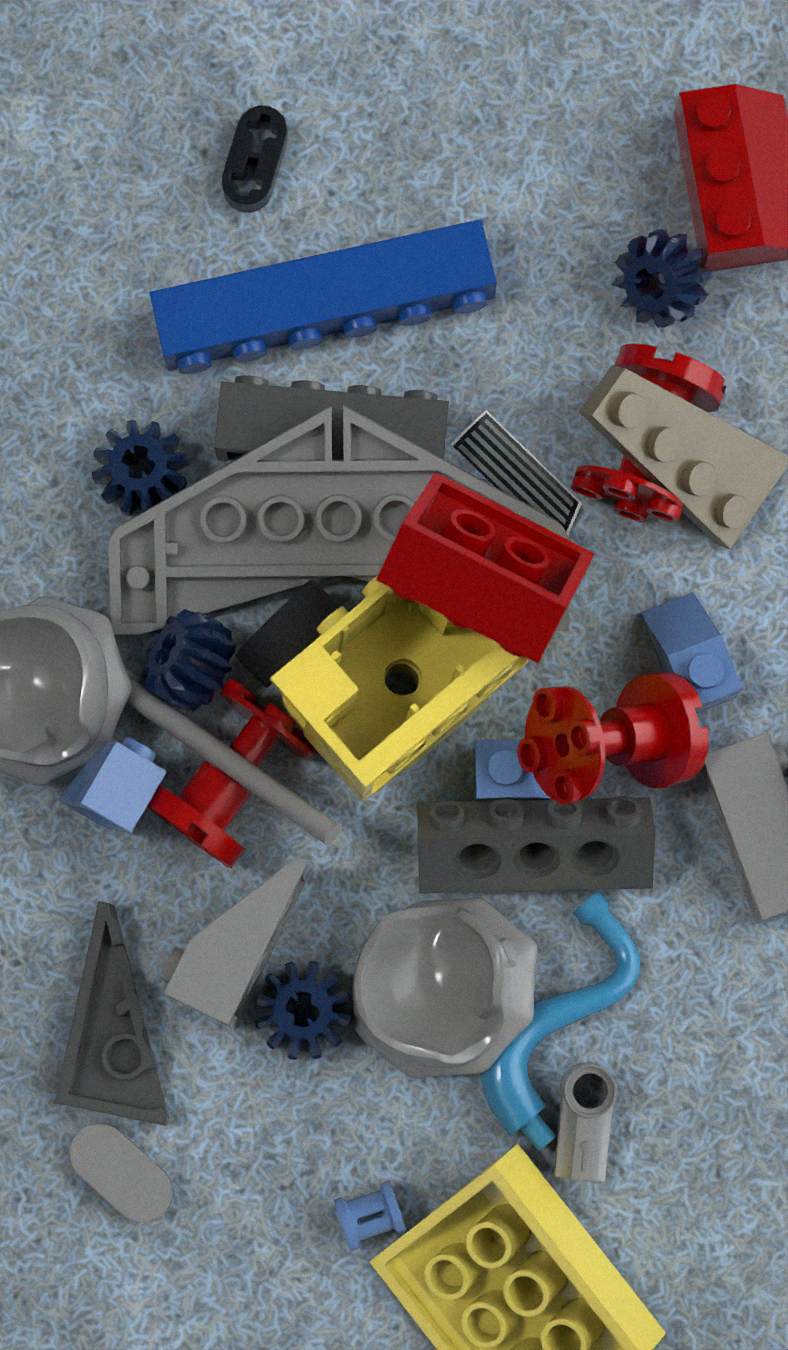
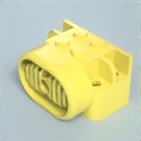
(342, 695)

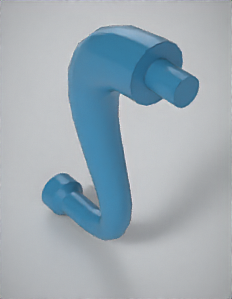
(507, 1081)

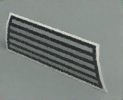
(515, 469)

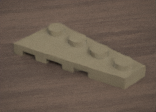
(687, 451)

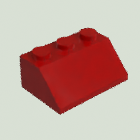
(735, 173)
(484, 567)

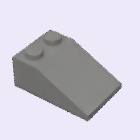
(230, 953)

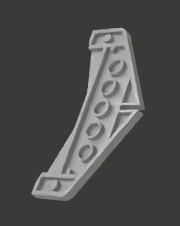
(279, 522)

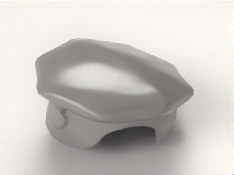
(57, 688)
(444, 987)

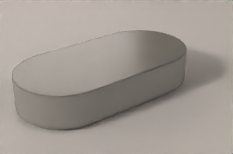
(121, 1172)

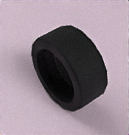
(286, 632)

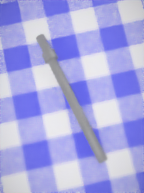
(231, 763)

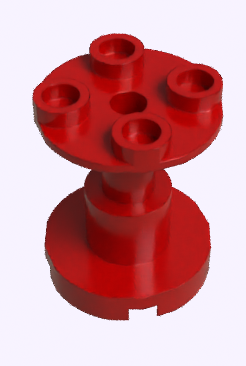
(627, 486)
(647, 731)
(213, 797)

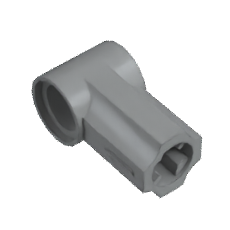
(584, 1129)

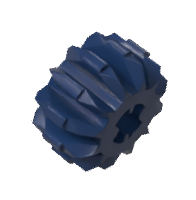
(679, 269)
(117, 474)
(189, 660)
(319, 1000)

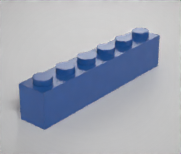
(324, 296)

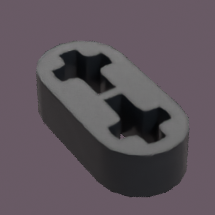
(242, 155)

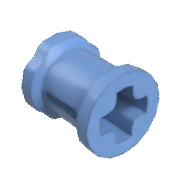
(359, 1230)

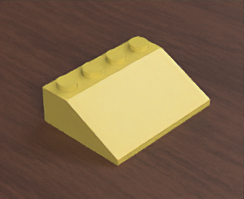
(512, 1271)

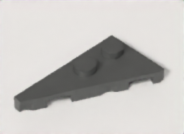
(108, 1045)

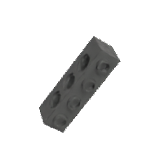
(535, 845)

